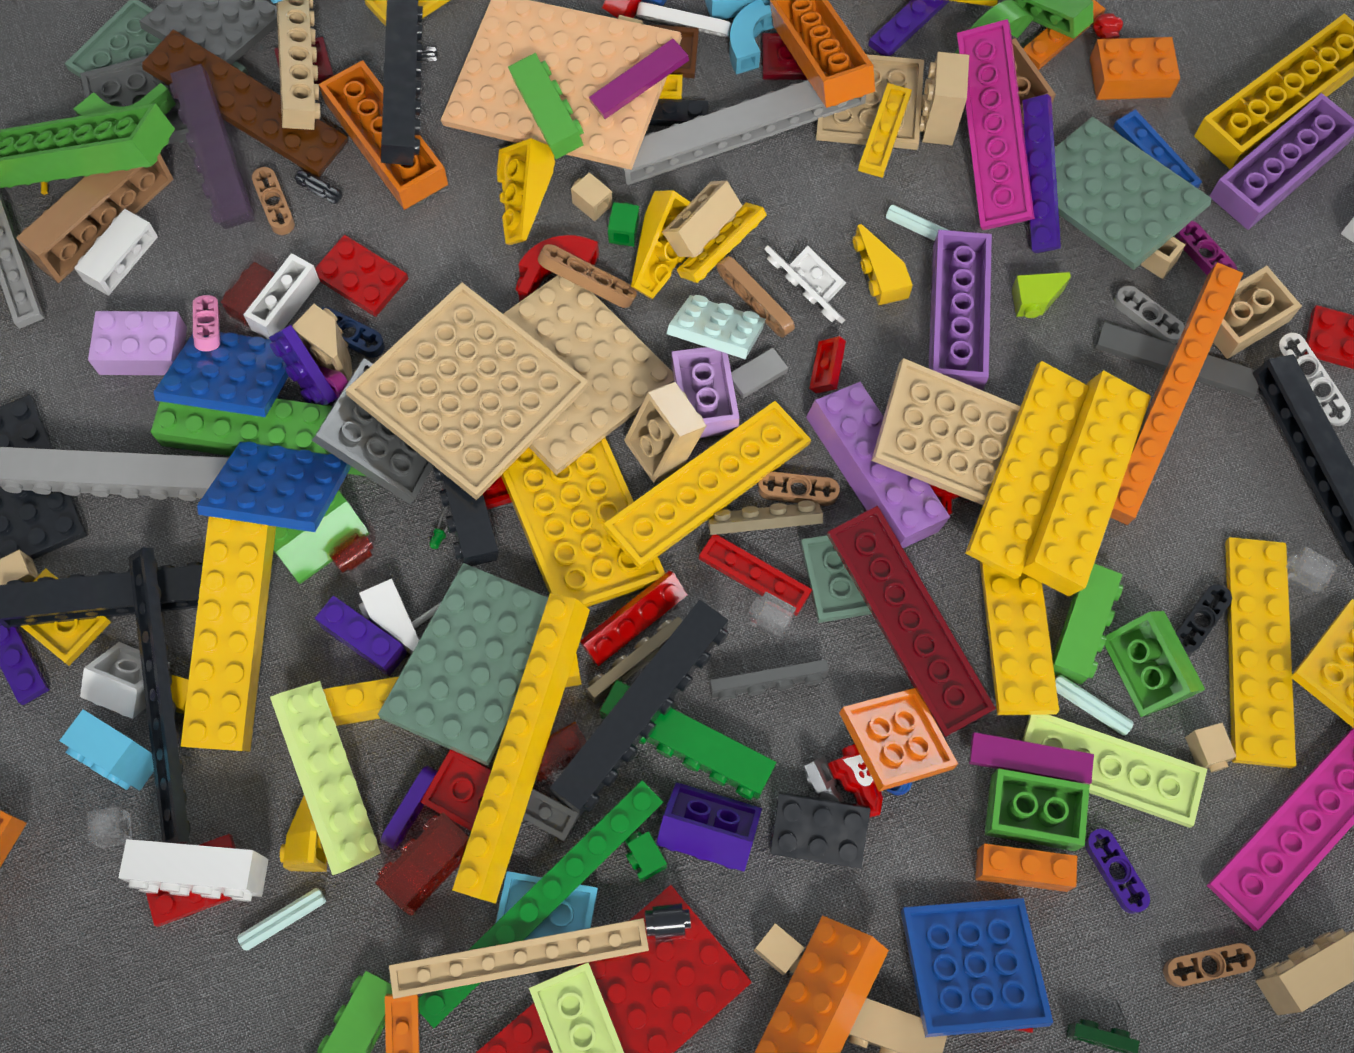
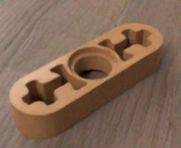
(271, 210)
(819, 482)
(1227, 951)

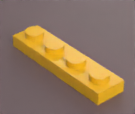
(885, 130)
(716, 249)

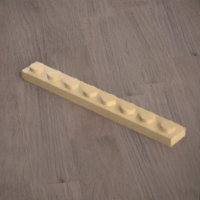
(517, 958)

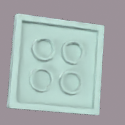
(716, 326)

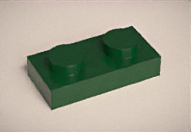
(1116, 1039)

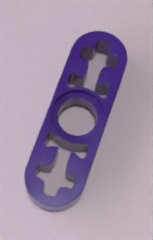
(408, 809)
(1130, 874)

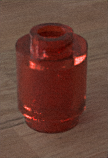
(352, 552)

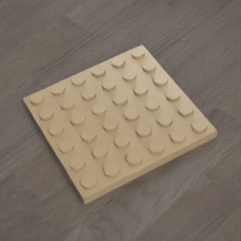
(601, 350)
(467, 390)

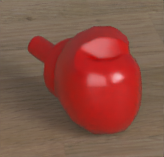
(1107, 26)

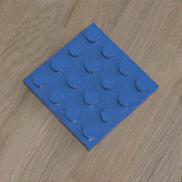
(233, 378)
(275, 487)
(975, 967)

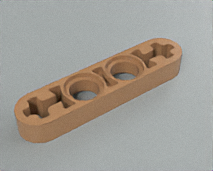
(587, 276)
(755, 296)

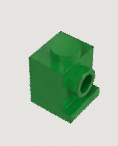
(644, 855)

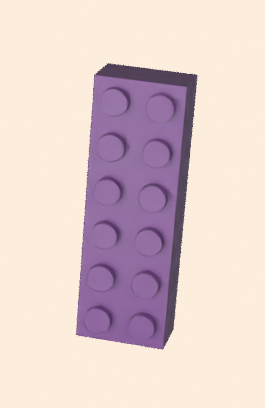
(1284, 161)
(961, 306)
(849, 430)

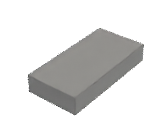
(758, 372)

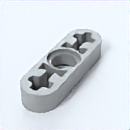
(1147, 303)

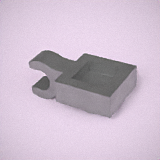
(821, 779)

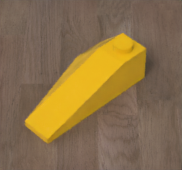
(655, 254)
(302, 845)

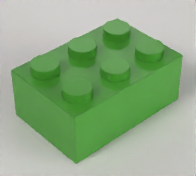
(1037, 810)

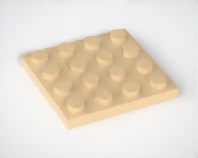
(856, 123)

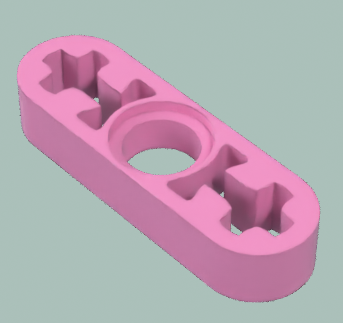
(201, 328)

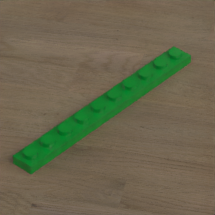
(552, 889)

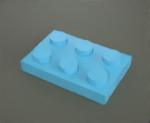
(571, 915)

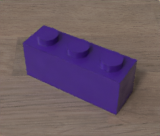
(361, 636)

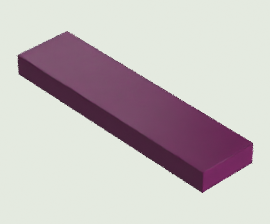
(639, 78)
(1031, 758)

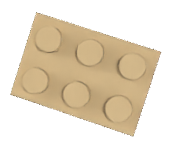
(944, 98)
(1255, 311)
(664, 431)
(1310, 973)

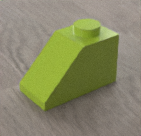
(1037, 292)

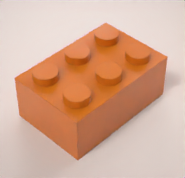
(1134, 68)

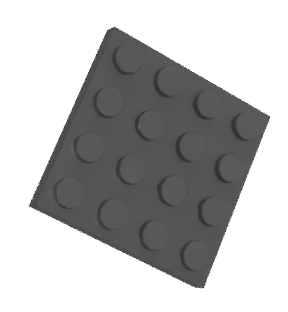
(219, 26)
(127, 84)
(371, 447)

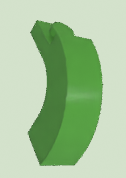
(1010, 10)
(159, 95)

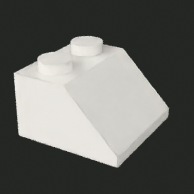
(116, 681)

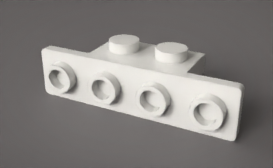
(814, 276)

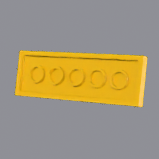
(1019, 644)

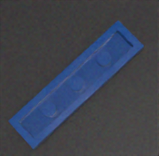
(1142, 135)

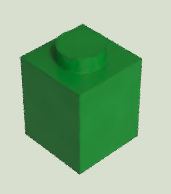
(623, 224)

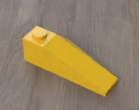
(524, 176)

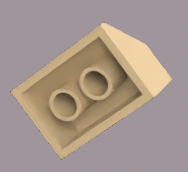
(324, 339)

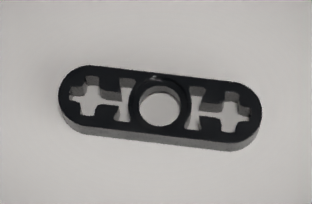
(1212, 614)

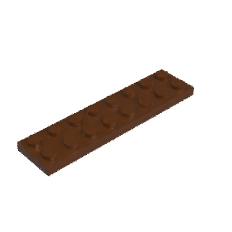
(248, 104)

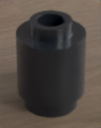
(667, 921)

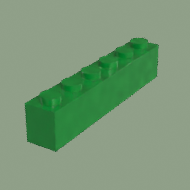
(703, 749)

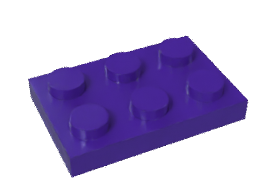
(301, 367)

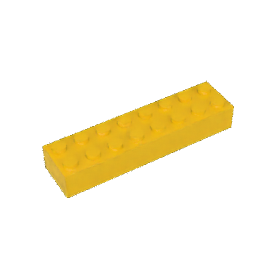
(1280, 93)
(1087, 484)
(228, 635)

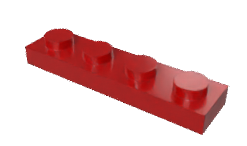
(753, 572)
(633, 618)

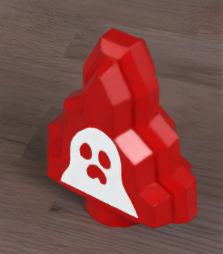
(857, 779)

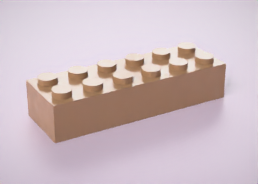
(86, 212)

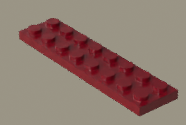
(910, 621)

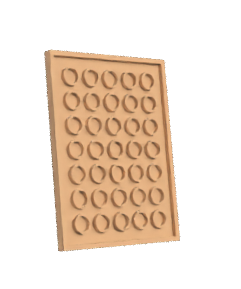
(583, 56)

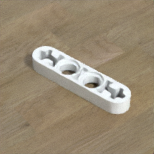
(683, 19)
(1317, 377)

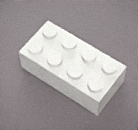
(194, 869)

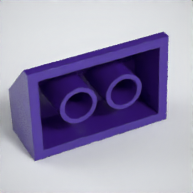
(709, 826)

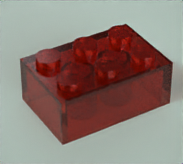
(423, 864)

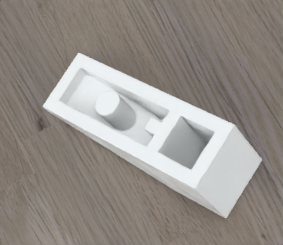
(388, 613)

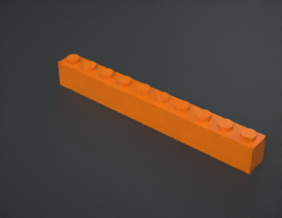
(1175, 389)

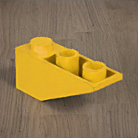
(885, 270)

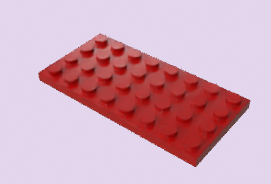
(651, 995)

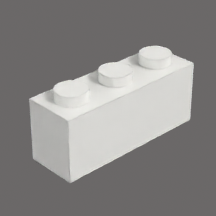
(116, 252)
(282, 297)

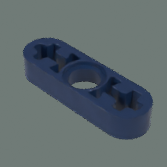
(356, 342)

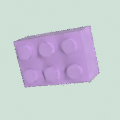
(136, 342)
(708, 383)

